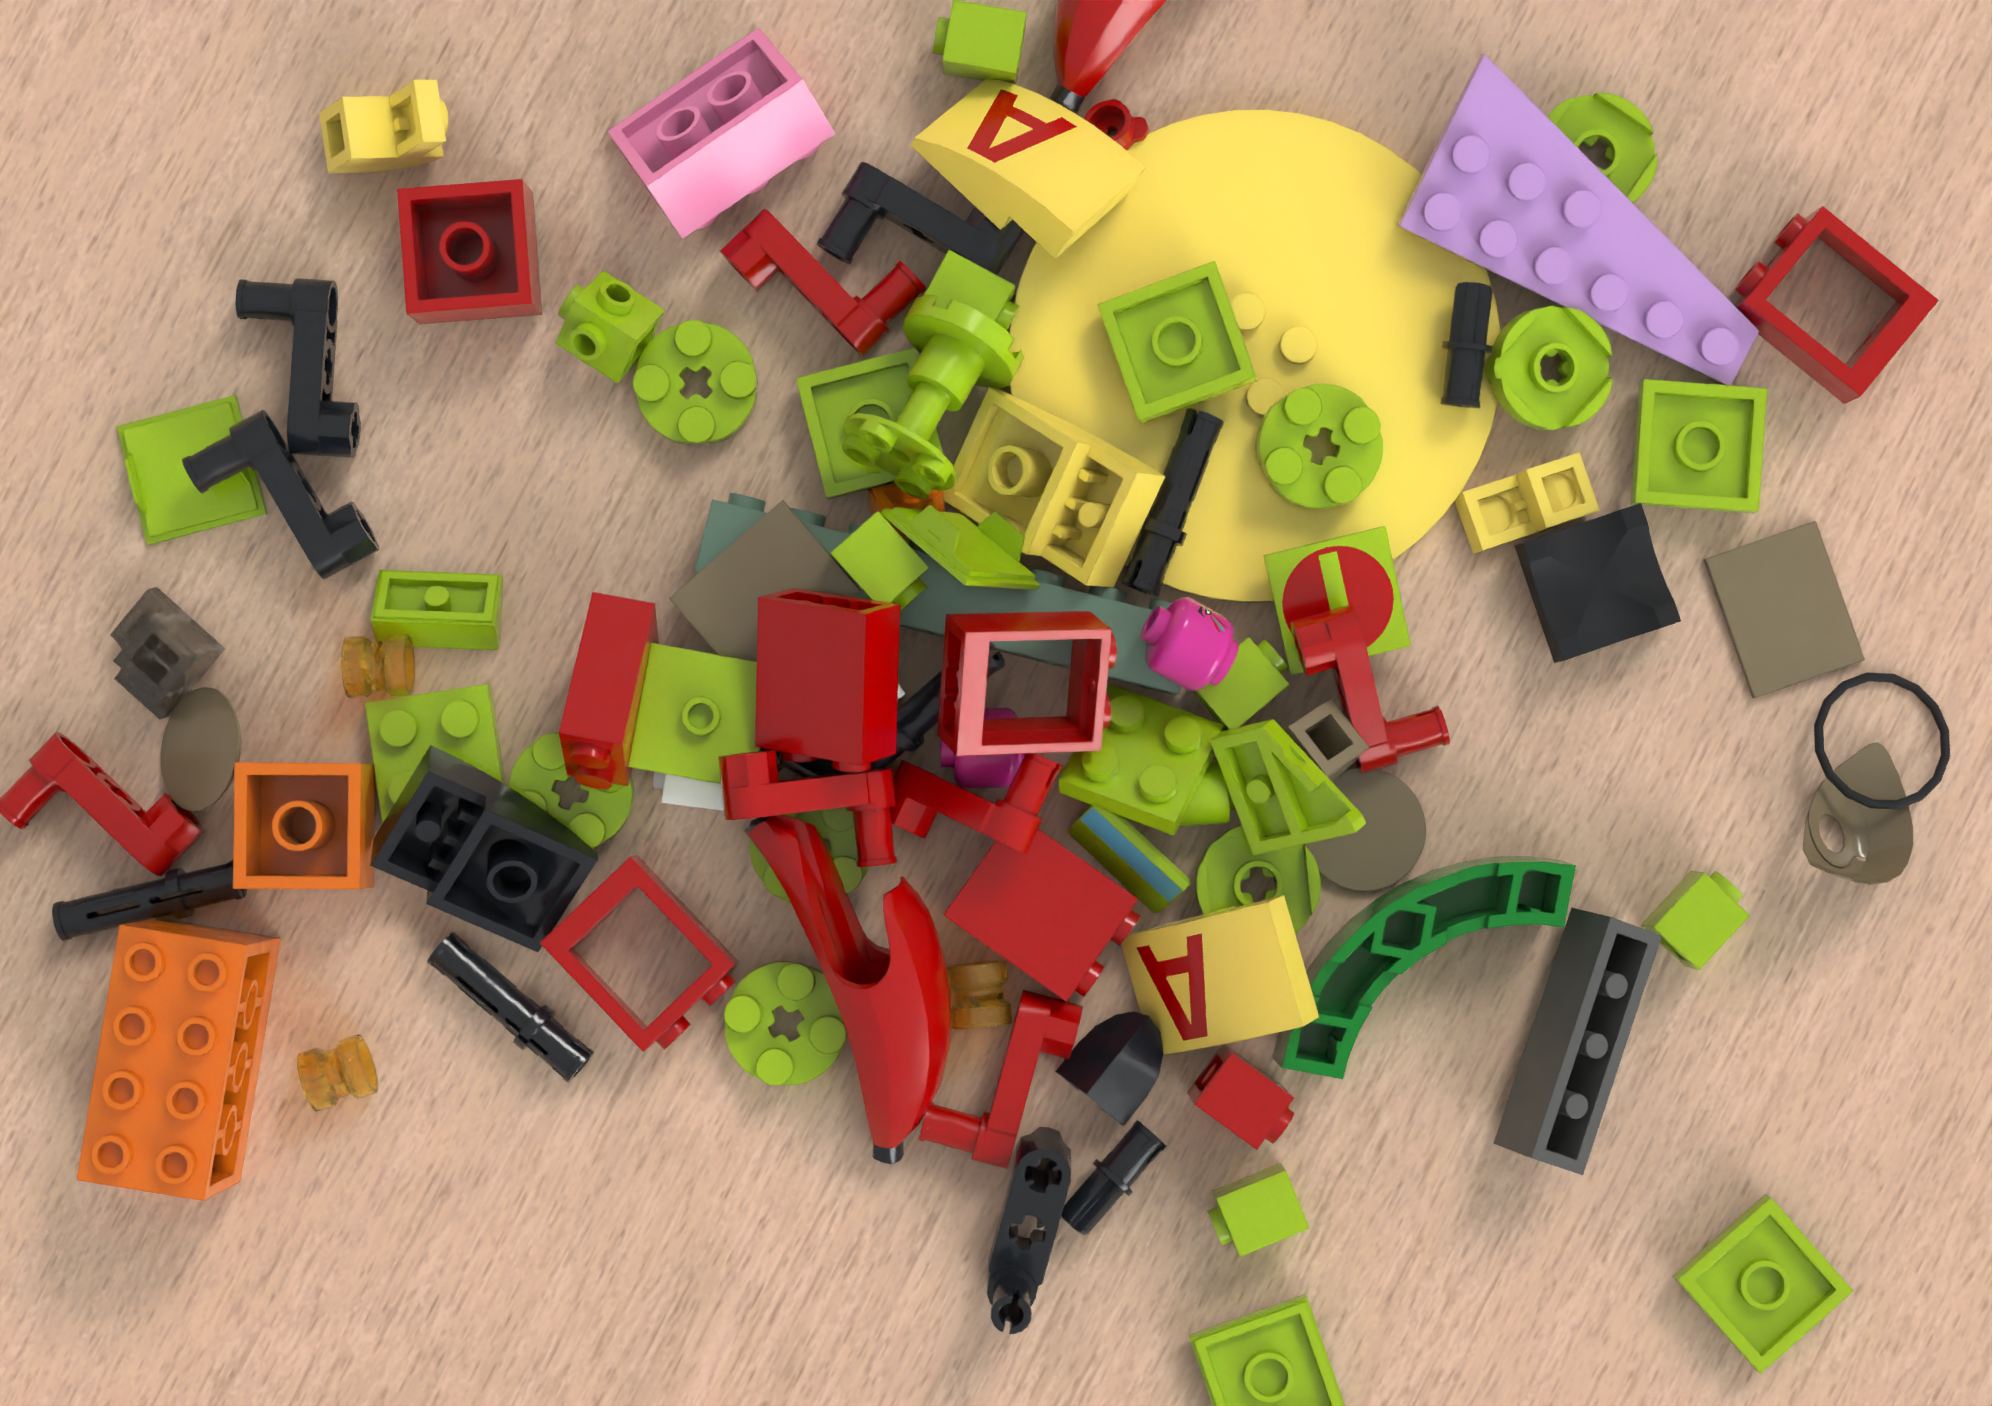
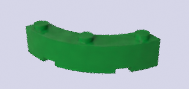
(1405, 928)

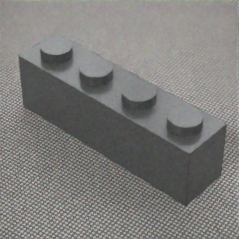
(1577, 1040)

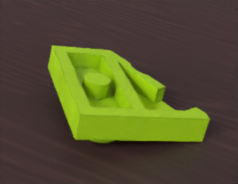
(1280, 790)

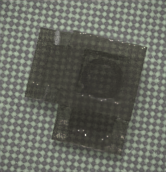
(162, 652)

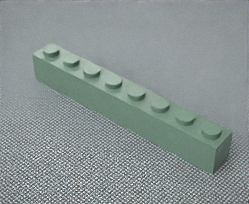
(949, 596)

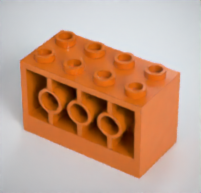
(178, 1058)

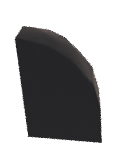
(1116, 1063)

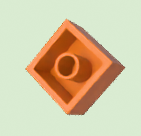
(303, 825)

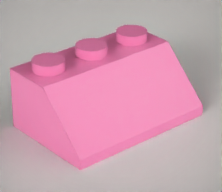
(722, 132)

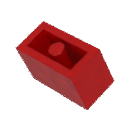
(1242, 1098)

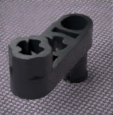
(877, 195)
(314, 420)
(329, 539)
(1020, 1262)

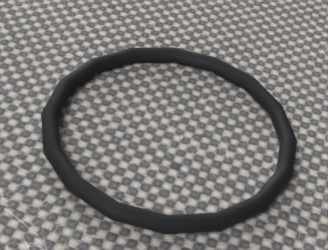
(1925, 698)

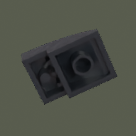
(482, 850)

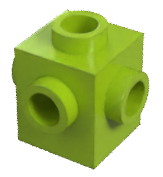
(608, 325)

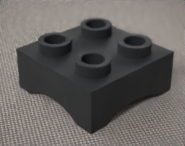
(1597, 583)

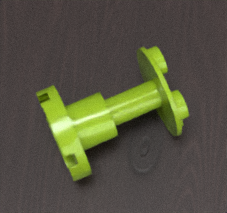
(956, 352)

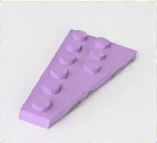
(1542, 215)

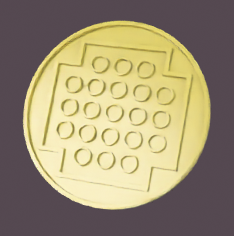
(1321, 296)

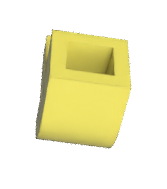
(385, 130)

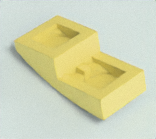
(1526, 503)

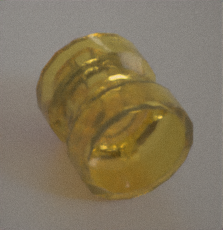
(378, 665)
(979, 994)
(337, 1073)

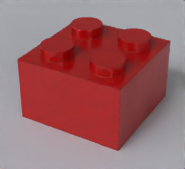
(469, 251)

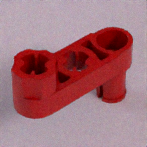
(769, 247)
(1338, 643)
(753, 791)
(1008, 821)
(150, 837)
(1039, 1026)

